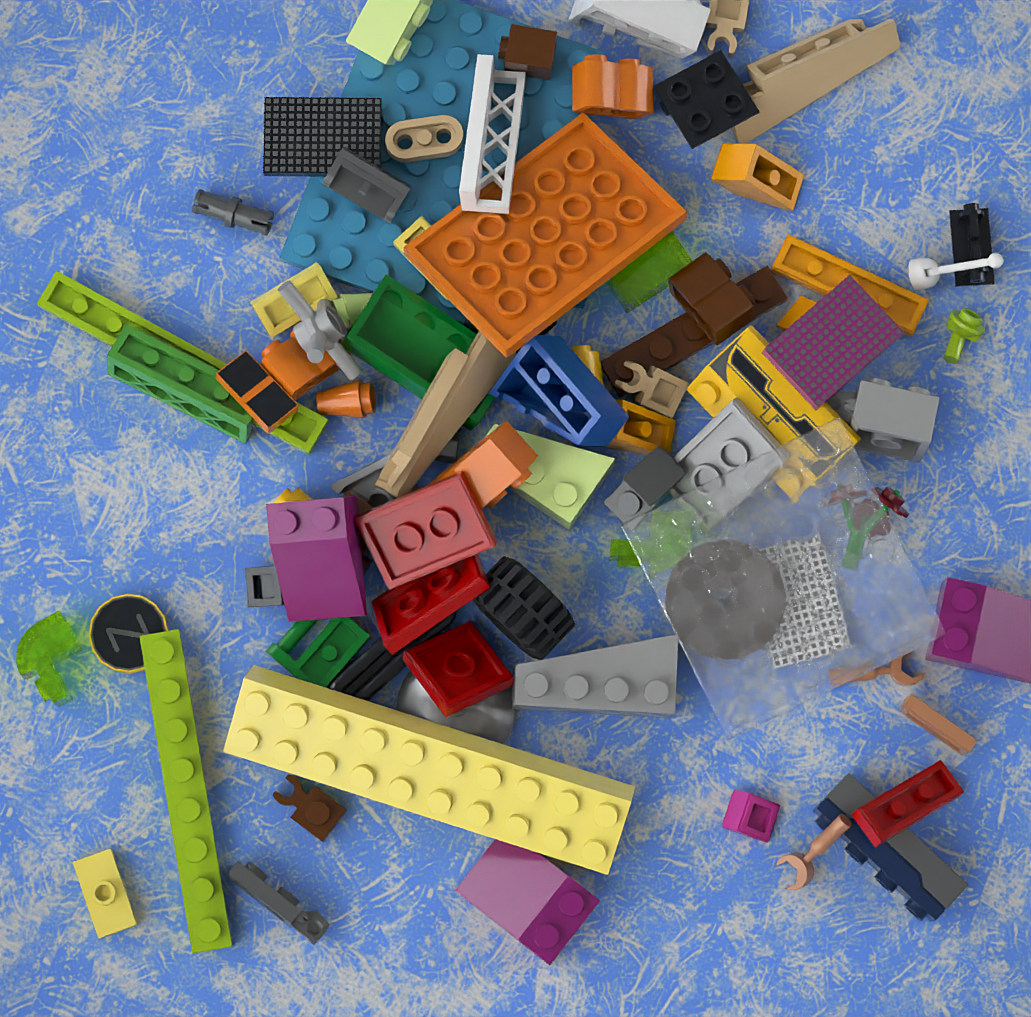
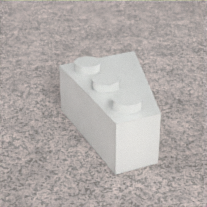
(658, 24)

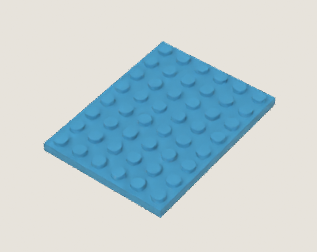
(428, 82)

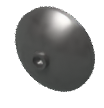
(487, 719)

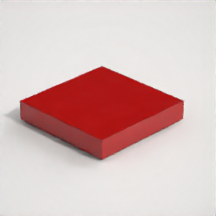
(458, 668)

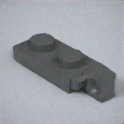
(280, 903)

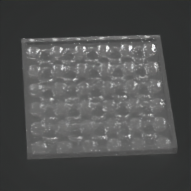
(783, 578)

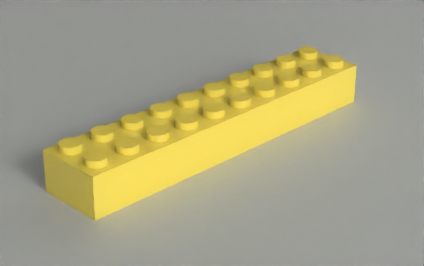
(429, 769)

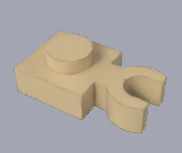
(726, 18)
(656, 388)

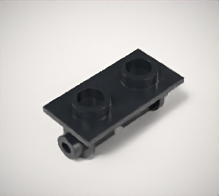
(971, 242)

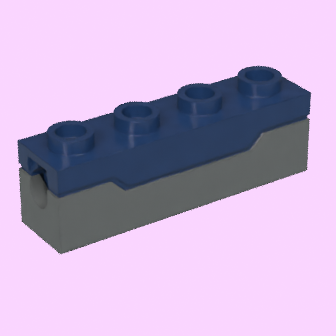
(901, 861)

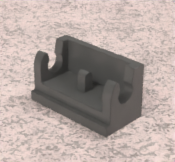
(366, 184)

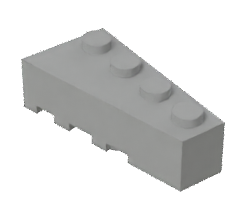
(607, 681)

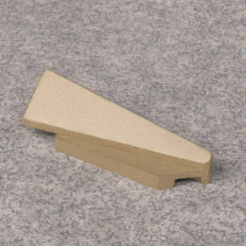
(811, 69)
(442, 411)

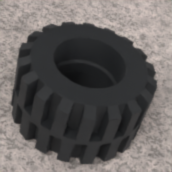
(524, 608)

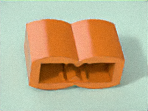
(612, 88)
(291, 368)

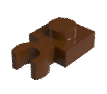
(314, 811)

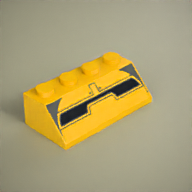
(751, 377)

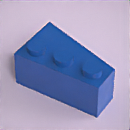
(560, 392)

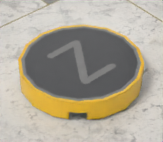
(117, 629)

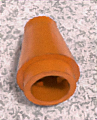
(348, 400)

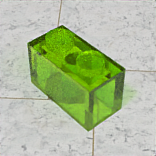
(649, 273)

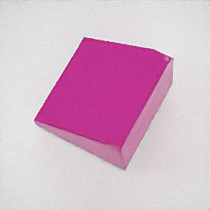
(750, 815)

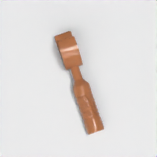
(895, 672)
(819, 846)

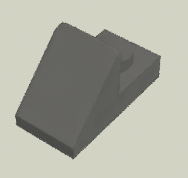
(645, 485)

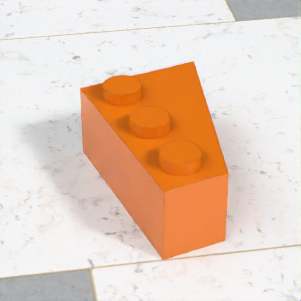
(494, 465)

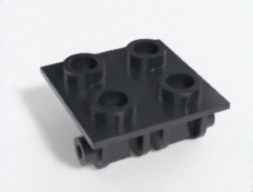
(705, 99)

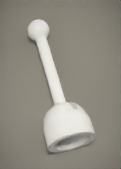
(926, 272)

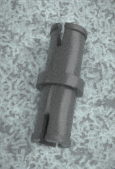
(233, 212)

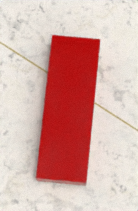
(907, 803)

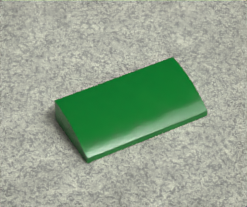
(408, 340)

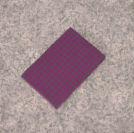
(832, 342)

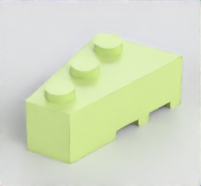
(387, 26)

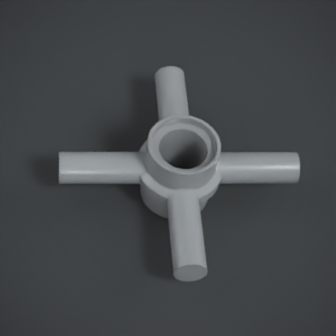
(319, 330)

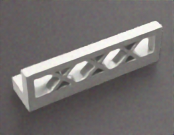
(478, 130)

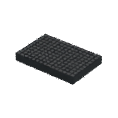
(309, 132)

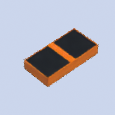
(257, 392)

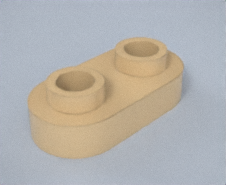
(423, 136)

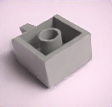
(889, 418)

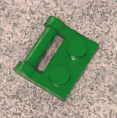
(326, 654)

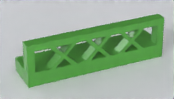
(176, 381)

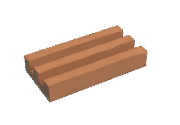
(937, 725)

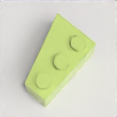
(561, 478)

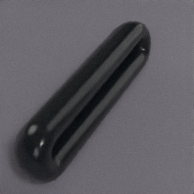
(378, 666)

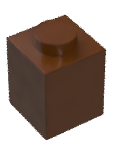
(529, 51)

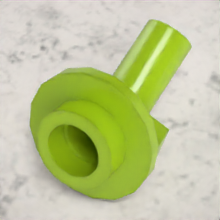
(965, 325)

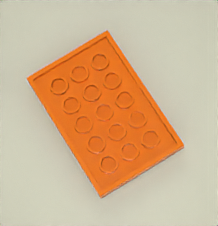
(570, 227)

